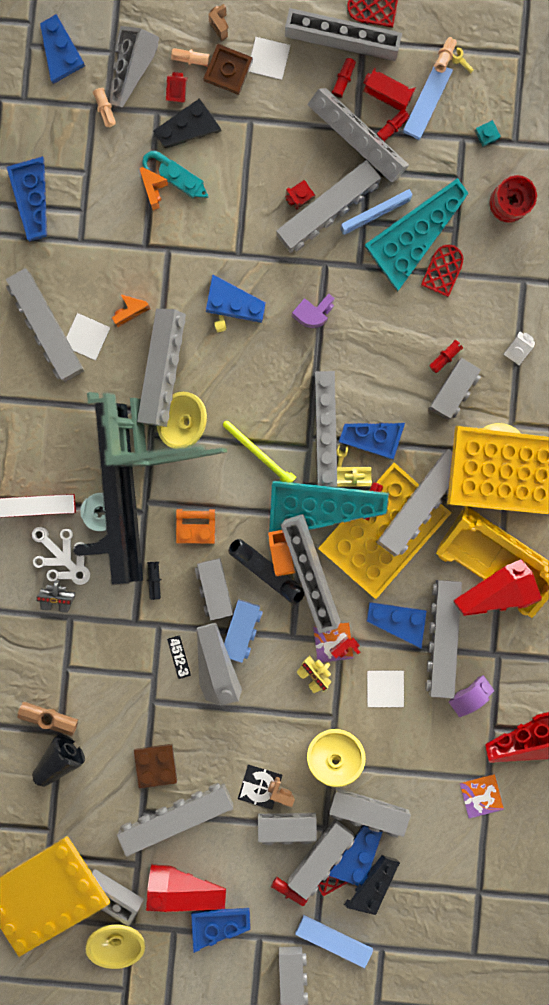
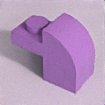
(310, 315)
(472, 698)

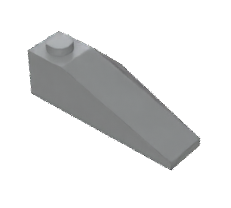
(135, 52)
(216, 671)

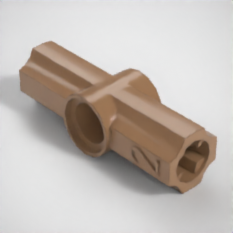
(36, 715)

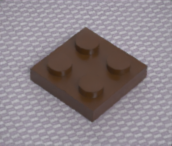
(228, 69)
(155, 766)

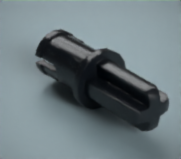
(154, 580)

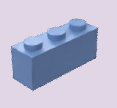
(242, 630)

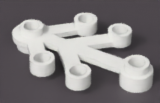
(63, 558)

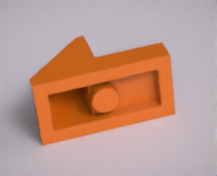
(152, 182)
(135, 308)

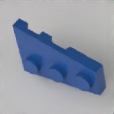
(60, 51)
(233, 302)
(374, 438)
(399, 621)
(359, 858)
(216, 925)

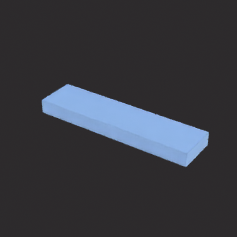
(427, 102)
(376, 212)
(334, 941)

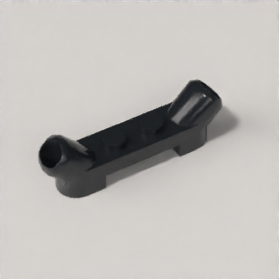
(265, 571)

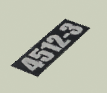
(179, 657)

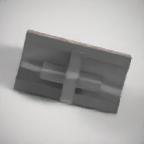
(57, 595)

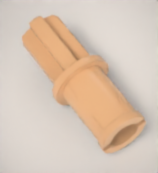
(445, 55)
(190, 57)
(104, 107)

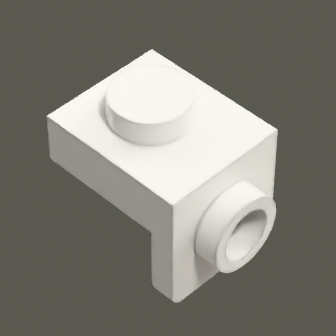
(520, 348)

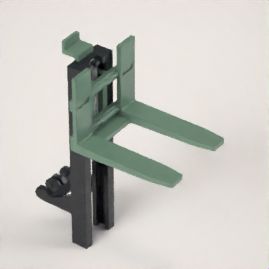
(118, 486)

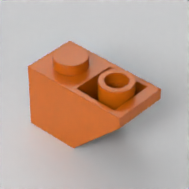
(280, 554)

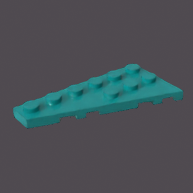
(408, 239)
(323, 504)

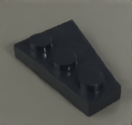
(186, 125)
(373, 890)

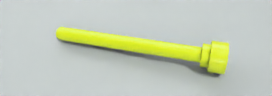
(284, 476)

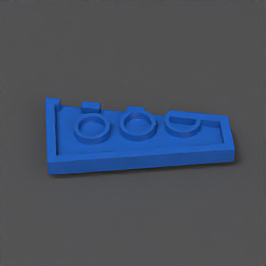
(30, 194)

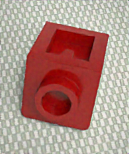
(176, 87)
(299, 194)
(341, 648)

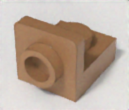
(217, 21)
(282, 796)

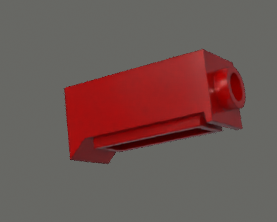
(388, 90)

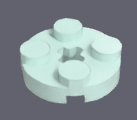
(88, 512)

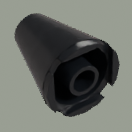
(58, 761)

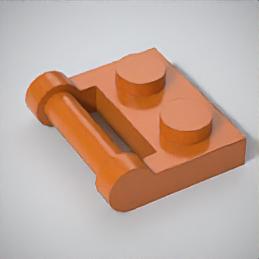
(195, 532)

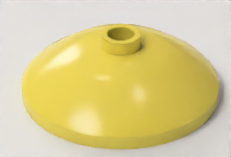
(183, 409)
(338, 746)
(115, 946)

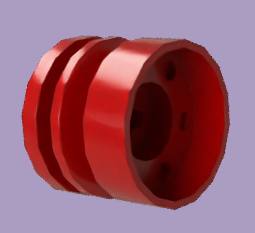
(523, 197)

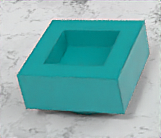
(487, 133)

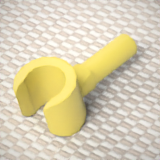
(459, 59)
(220, 325)
(341, 455)

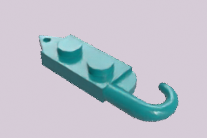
(177, 175)

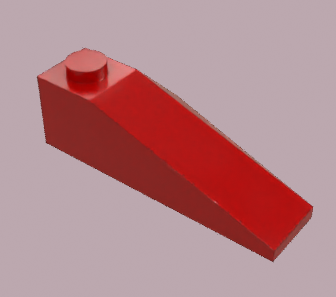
(506, 588)
(522, 744)
(180, 891)

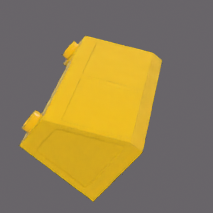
(487, 549)

